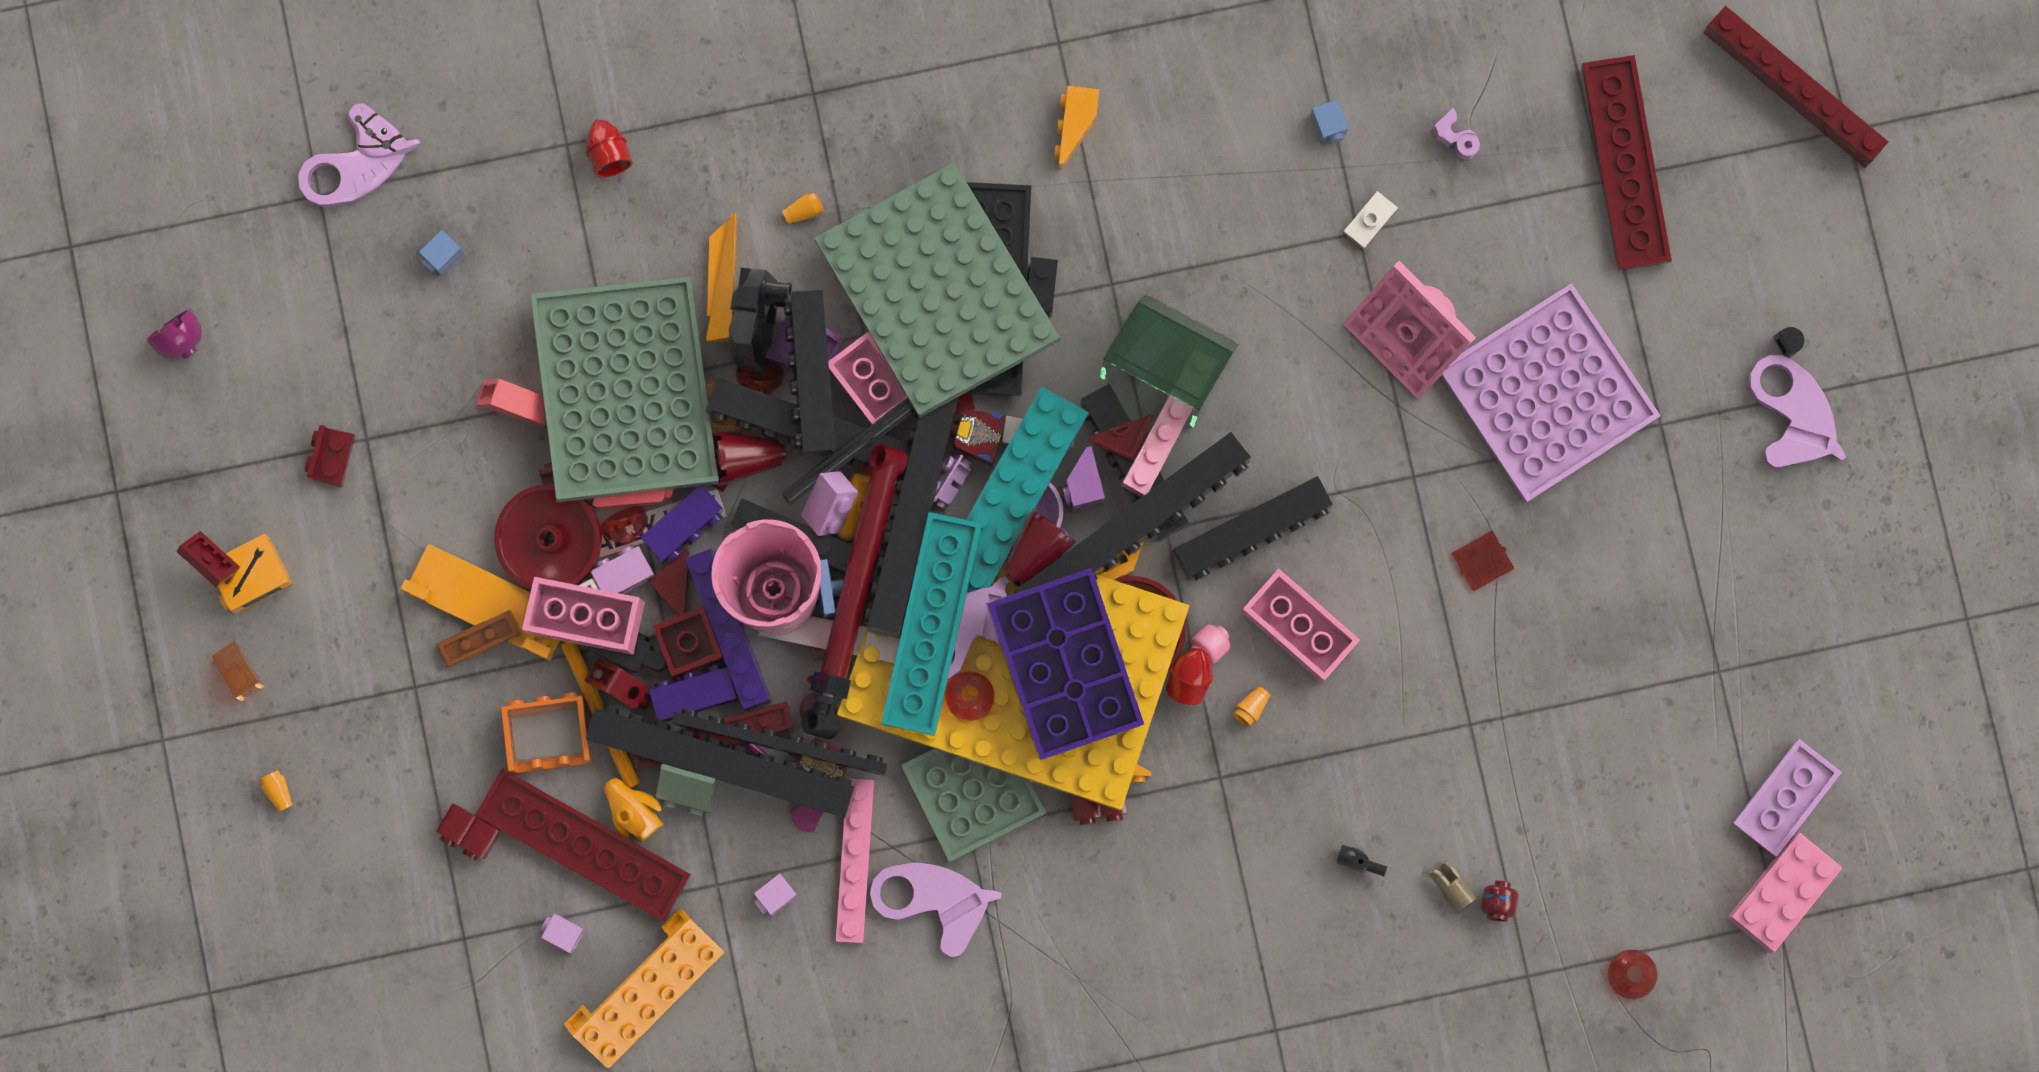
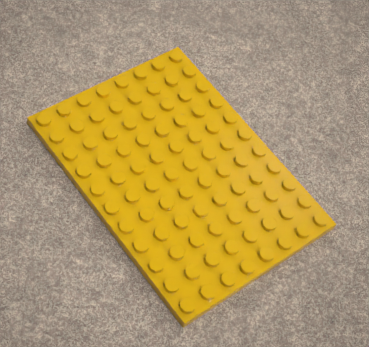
(1100, 771)

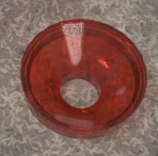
(764, 382)
(625, 525)
(969, 710)
(1618, 976)

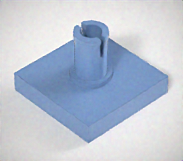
(827, 592)

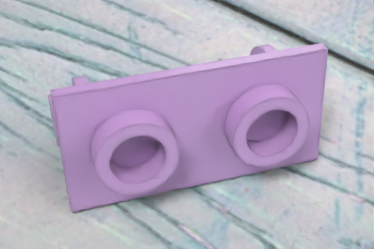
(951, 471)

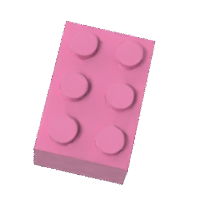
(866, 378)

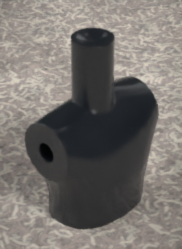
(1353, 856)

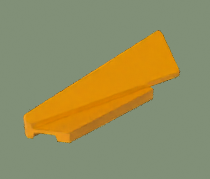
(721, 280)

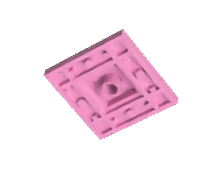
(1409, 329)

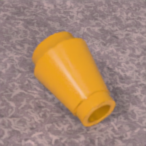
(804, 208)
(1251, 707)
(276, 790)

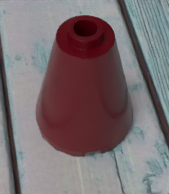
(745, 455)
(1035, 548)

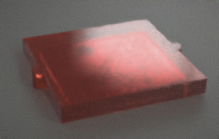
(1482, 560)

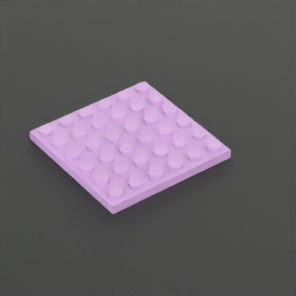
(1549, 393)

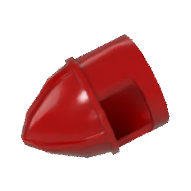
(607, 147)
(1190, 677)

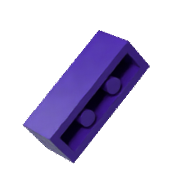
(683, 524)
(693, 693)

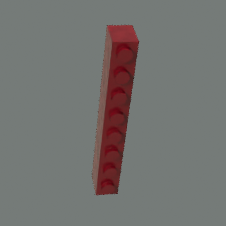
(1795, 86)

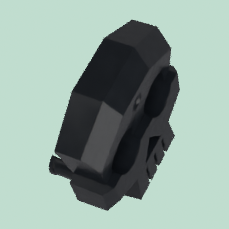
(755, 317)

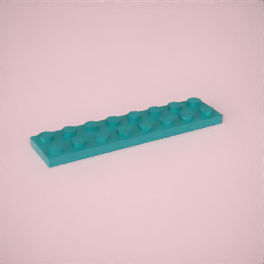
(1021, 481)
(931, 624)

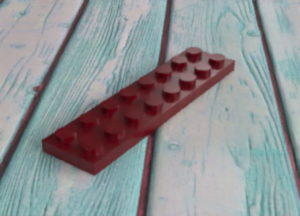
(1626, 162)
(583, 845)

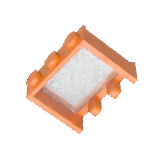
(546, 734)

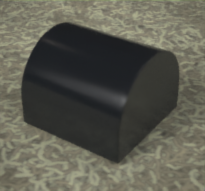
(1789, 341)

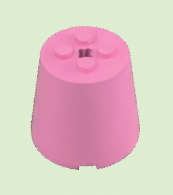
(757, 562)

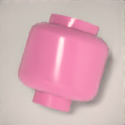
(1213, 641)

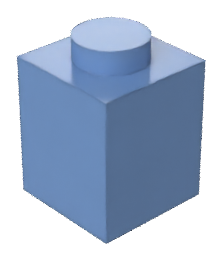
(1329, 122)
(440, 253)

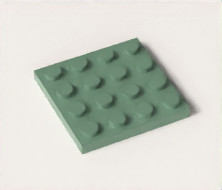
(969, 800)

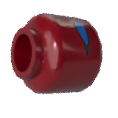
(1499, 901)

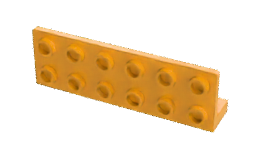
(473, 595)
(647, 991)

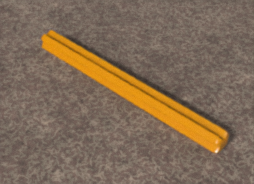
(595, 701)

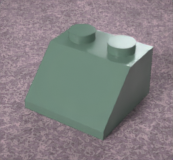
(686, 789)

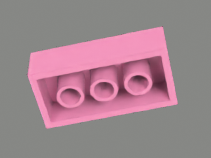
(583, 615)
(1300, 625)
(1784, 893)

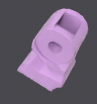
(1465, 142)

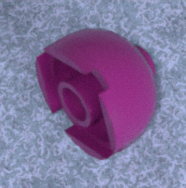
(177, 336)

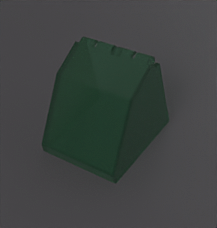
(1171, 353)

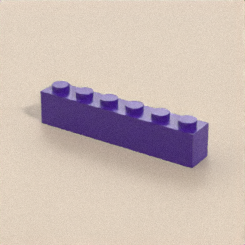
(729, 636)

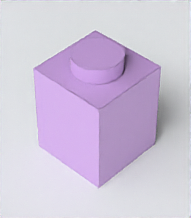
(774, 895)
(562, 933)

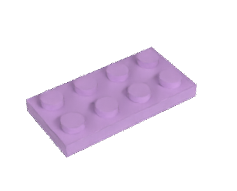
(1786, 798)

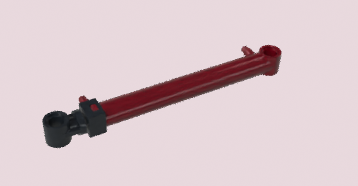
(884, 468)

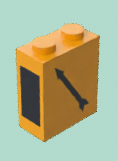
(258, 577)

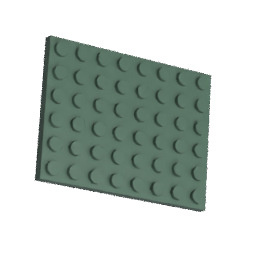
(937, 290)
(623, 389)

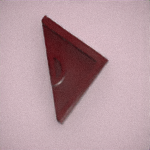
(1125, 438)
(672, 583)

